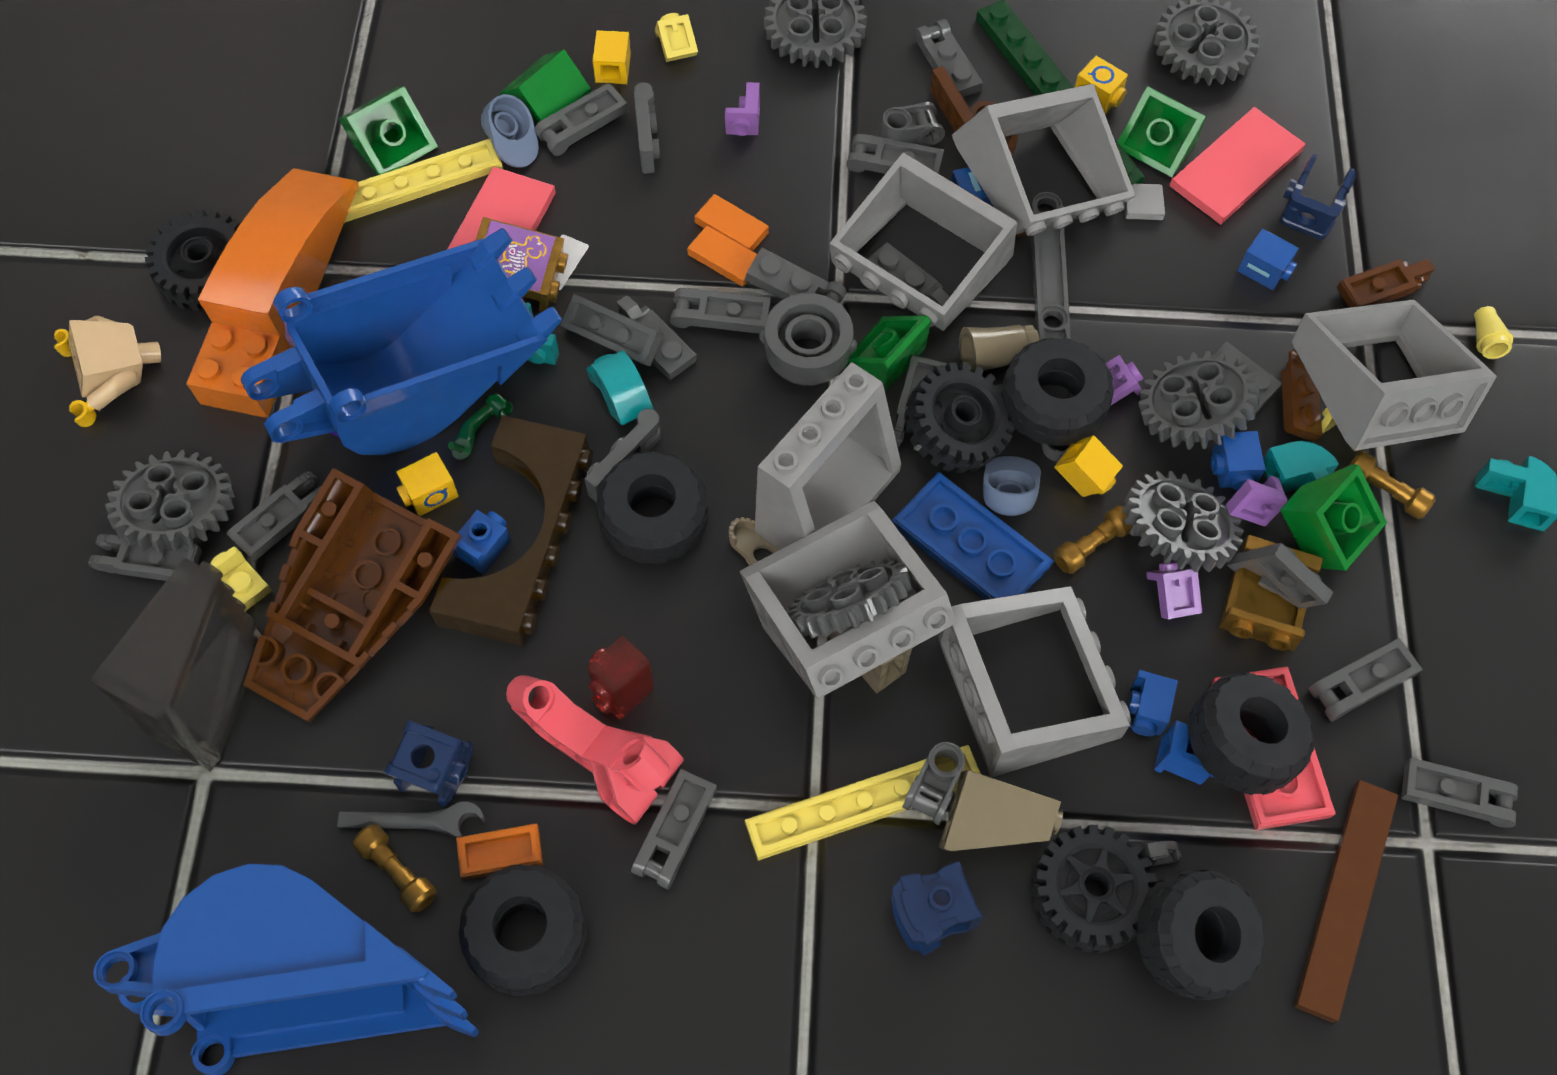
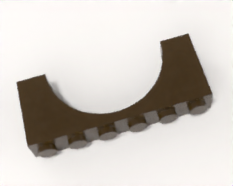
(506, 601)

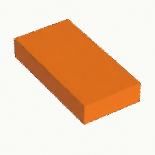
(732, 222)
(722, 255)
(496, 850)

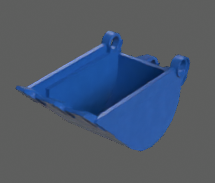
(400, 348)
(273, 968)

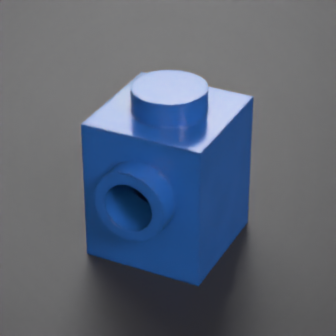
(1238, 460)

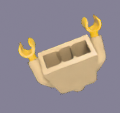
(104, 361)

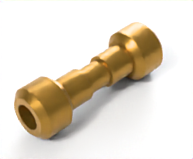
(1416, 501)
(1072, 555)
(373, 844)

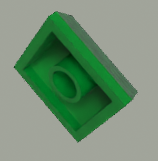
(549, 85)
(1161, 132)
(890, 345)

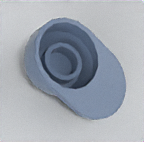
(511, 130)
(1011, 485)

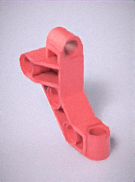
(623, 762)

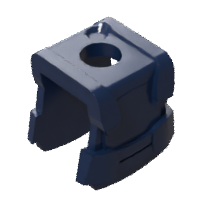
(1324, 214)
(444, 773)
(933, 907)

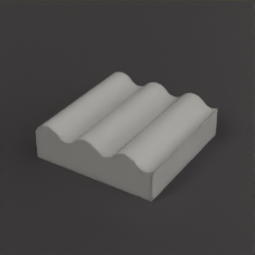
(1147, 203)

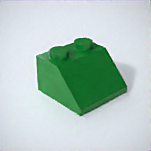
(388, 131)
(1335, 517)

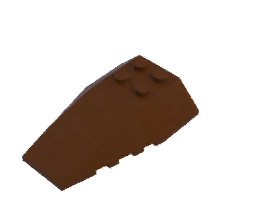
(344, 592)

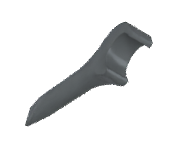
(444, 821)

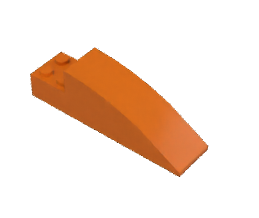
(275, 247)

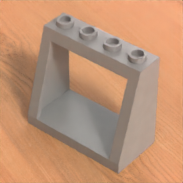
(1083, 132)
(947, 205)
(1379, 414)
(829, 461)
(841, 545)
(1000, 748)

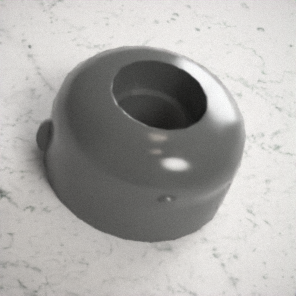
(813, 318)

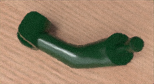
(464, 441)

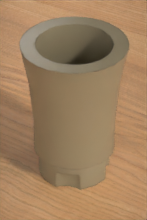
(994, 345)

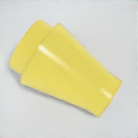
(1491, 334)

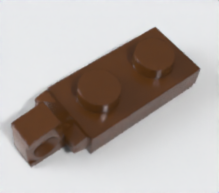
(1385, 283)
(1300, 400)

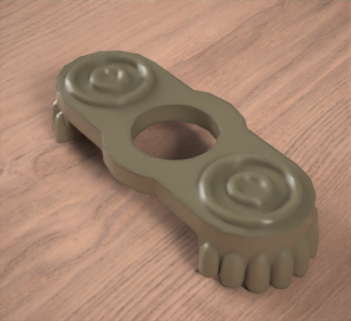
(746, 540)

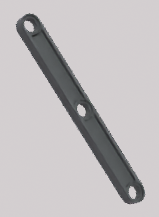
(1050, 292)

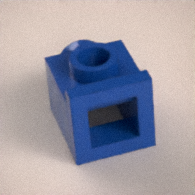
(483, 550)
(1151, 703)
(1178, 756)

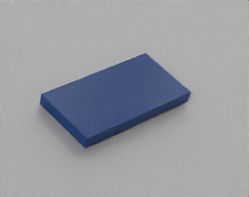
(971, 541)

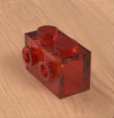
(619, 678)

